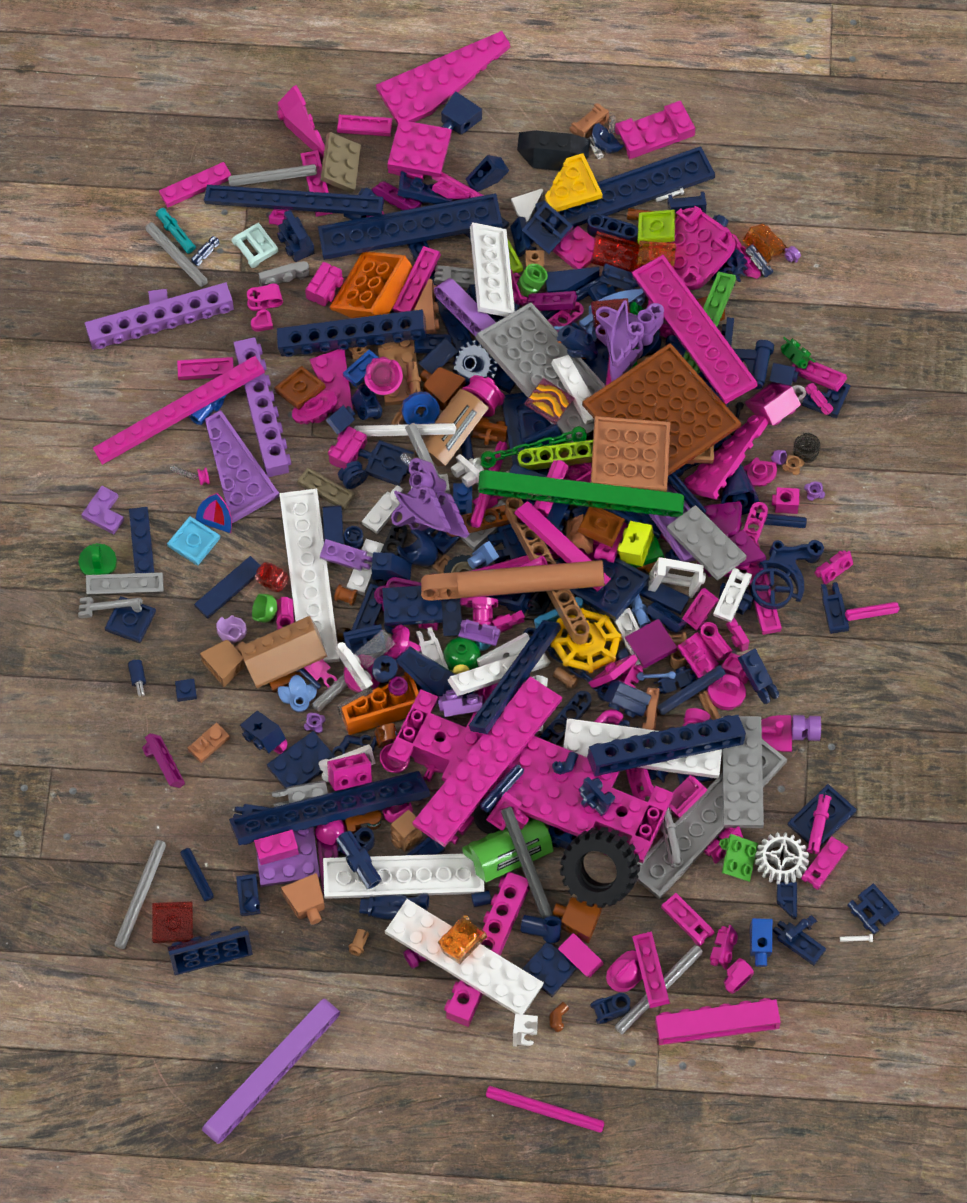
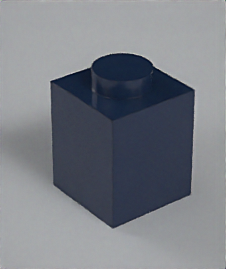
(783, 374)

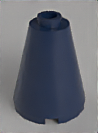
(739, 489)

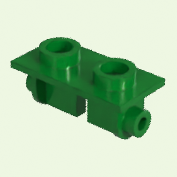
(800, 356)

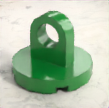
(97, 560)

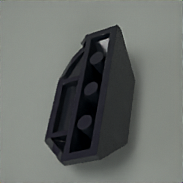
(550, 149)

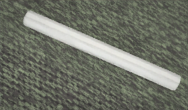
(399, 430)

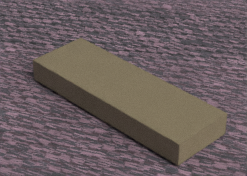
(326, 488)

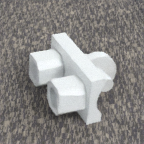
(469, 468)

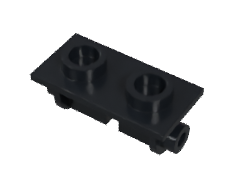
(539, 603)

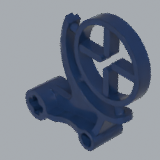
(785, 560)

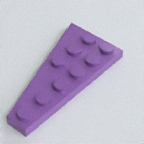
(240, 475)

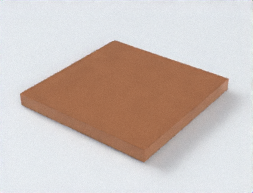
(630, 453)

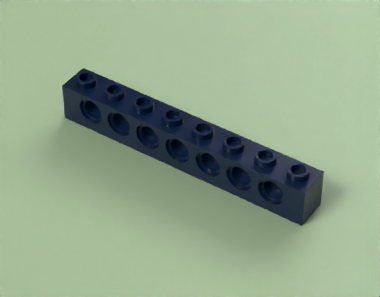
(343, 328)
(675, 747)

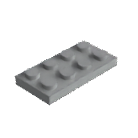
(706, 542)

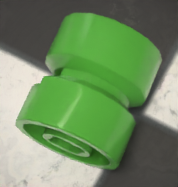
(532, 279)

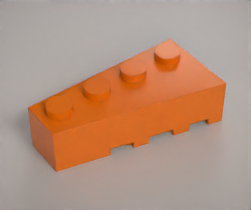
(379, 708)

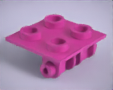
(698, 655)

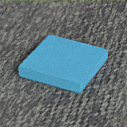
(193, 540)

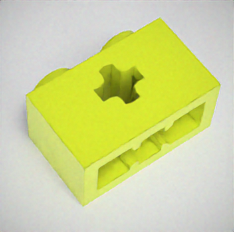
(635, 543)

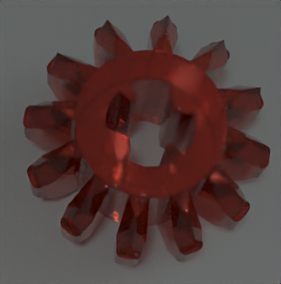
(271, 577)

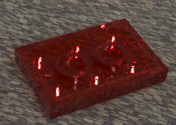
(615, 252)

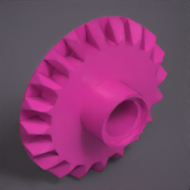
(315, 409)

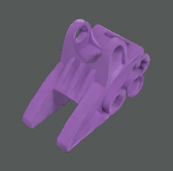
(626, 332)
(423, 505)

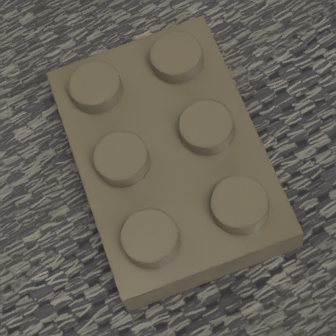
(340, 162)

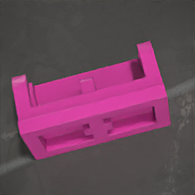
(686, 795)
(581, 955)

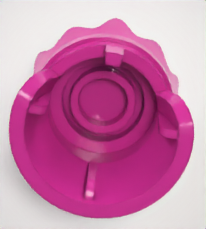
(383, 376)

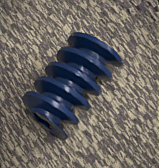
(384, 661)

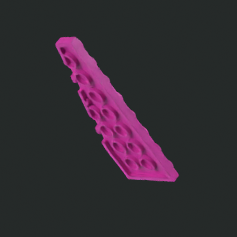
(426, 87)

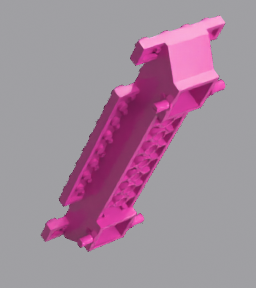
(543, 793)

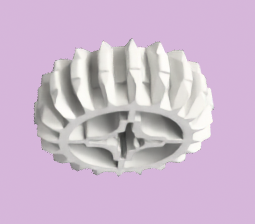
(763, 855)

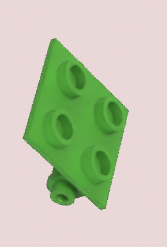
(738, 857)

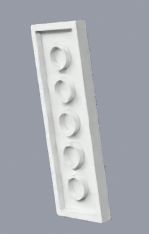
(492, 270)

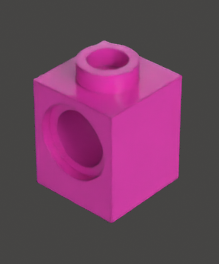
(791, 495)

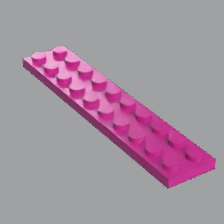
(695, 329)
(487, 762)

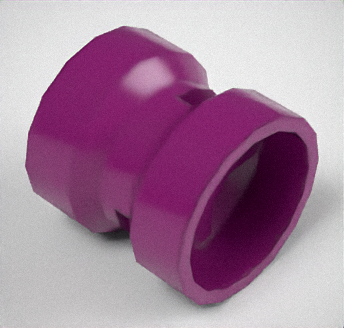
(413, 958)

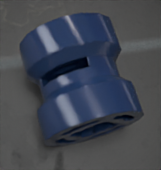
(356, 535)

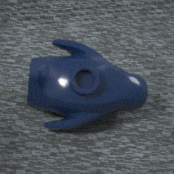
(578, 342)

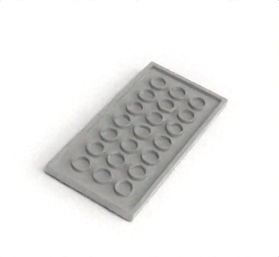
(525, 349)

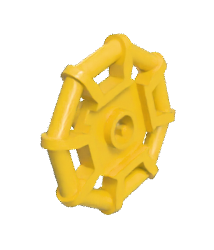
(592, 649)

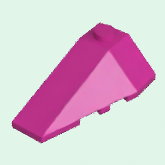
(295, 116)

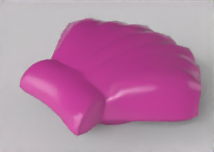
(761, 472)

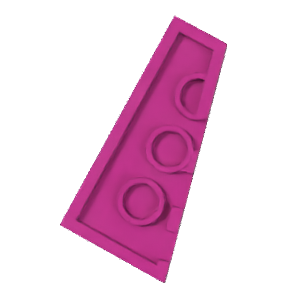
(330, 370)

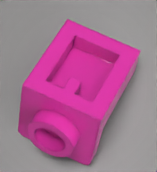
(733, 666)

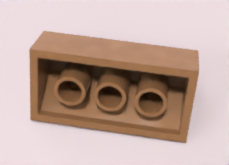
(283, 651)

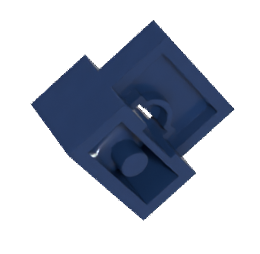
(552, 222)
(295, 237)

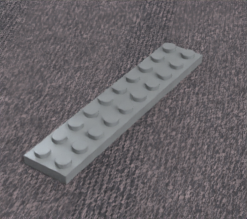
(697, 830)

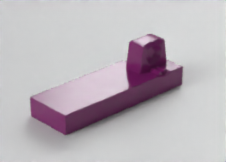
(156, 747)

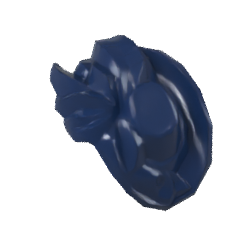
(605, 140)

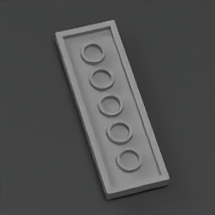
(744, 779)

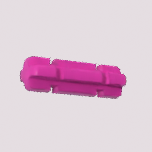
(819, 399)

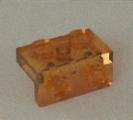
(765, 241)
(461, 940)

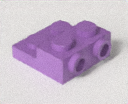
(456, 705)

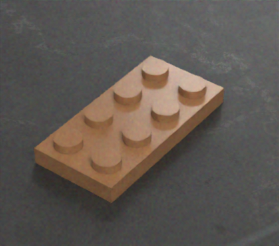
(402, 353)

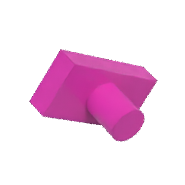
(700, 609)

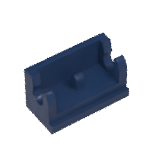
(687, 202)
(357, 638)

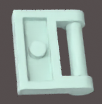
(259, 240)

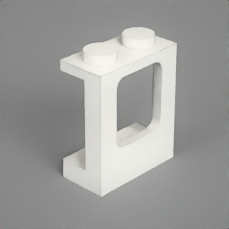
(660, 574)

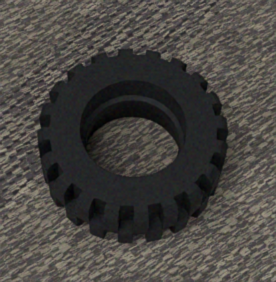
(582, 884)

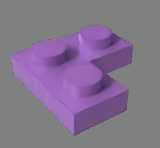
(99, 511)

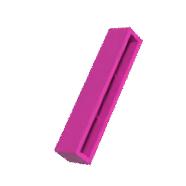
(717, 1021)

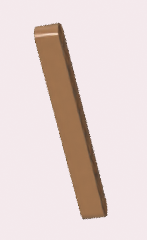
(537, 545)

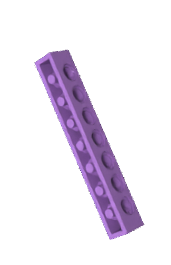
(150, 313)
(276, 464)

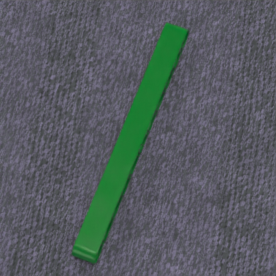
(580, 493)

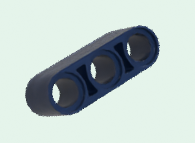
(606, 223)
(333, 523)

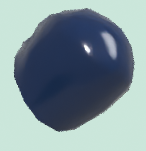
(421, 552)

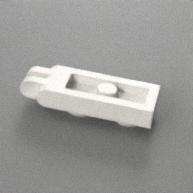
(353, 665)

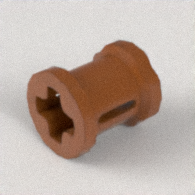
(345, 595)

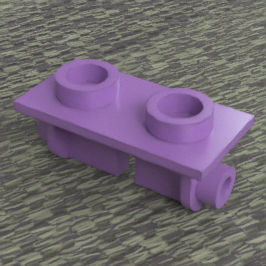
(484, 634)

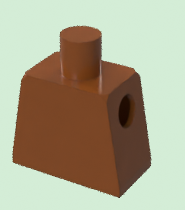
(442, 385)
(578, 918)

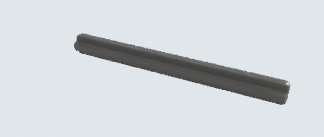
(526, 862)

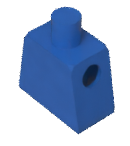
(761, 933)

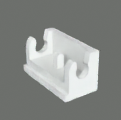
(522, 1026)

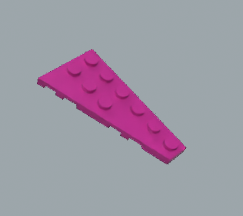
(712, 477)

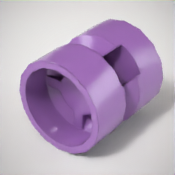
(806, 727)

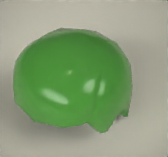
(264, 608)

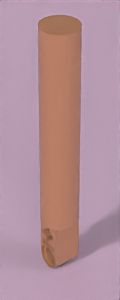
(513, 580)

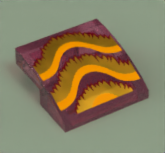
(549, 401)

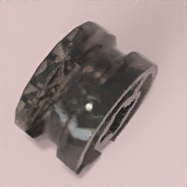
(807, 447)

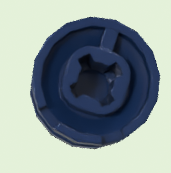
(352, 474)

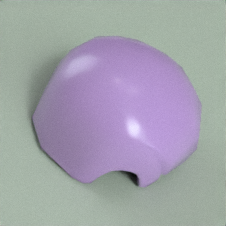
(231, 629)

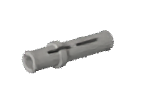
(668, 829)

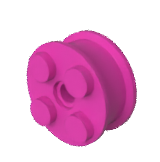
(487, 392)

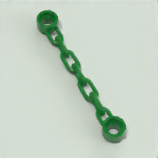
(488, 463)

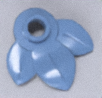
(297, 690)

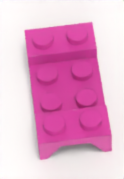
(655, 130)

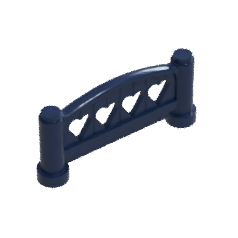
(755, 360)

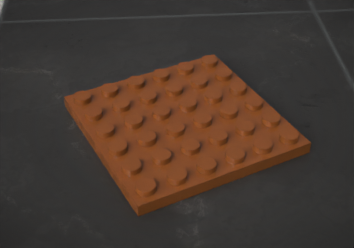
(672, 392)

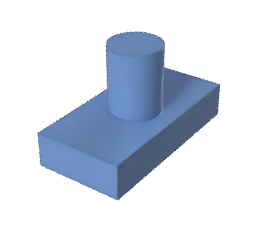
(483, 555)

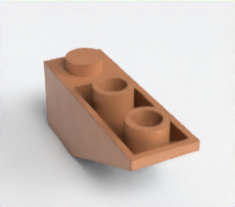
(429, 307)

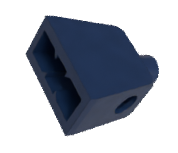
(460, 114)

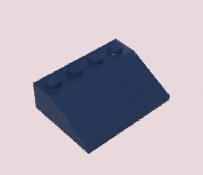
(210, 950)

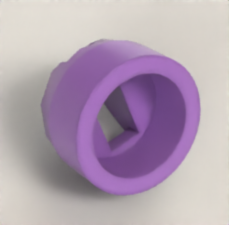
(779, 457)

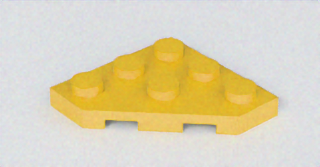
(573, 185)

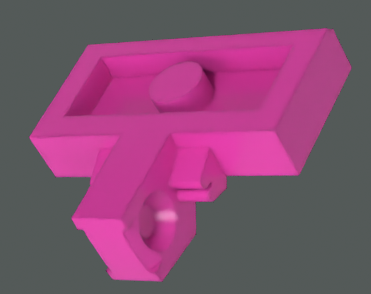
(496, 817)

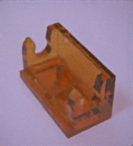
(651, 250)

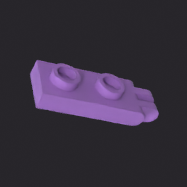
(345, 555)

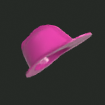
(624, 972)

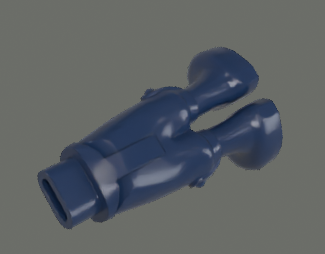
(388, 905)

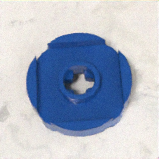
(417, 400)

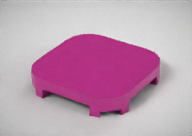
(700, 247)

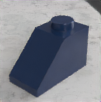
(487, 173)
(341, 418)
(389, 566)

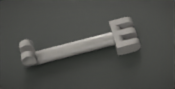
(89, 605)

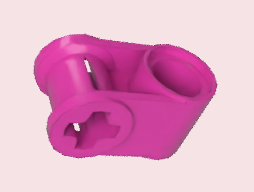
(265, 296)
(483, 614)

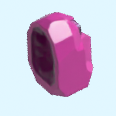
(738, 975)

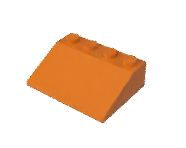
(372, 285)

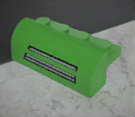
(496, 853)

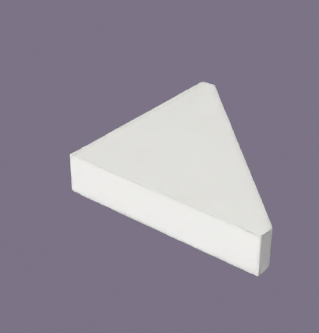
(525, 204)

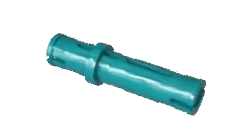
(171, 225)

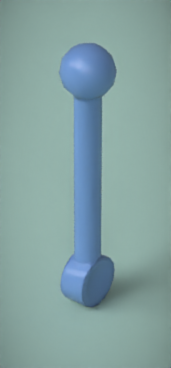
(641, 676)

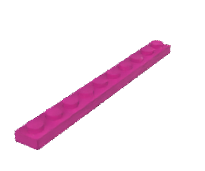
(178, 410)

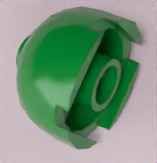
(462, 652)

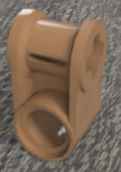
(677, 639)

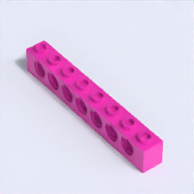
(519, 887)

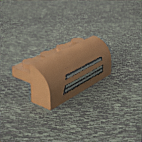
(463, 411)

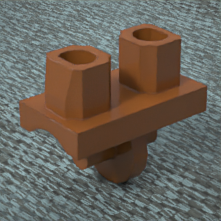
(490, 431)

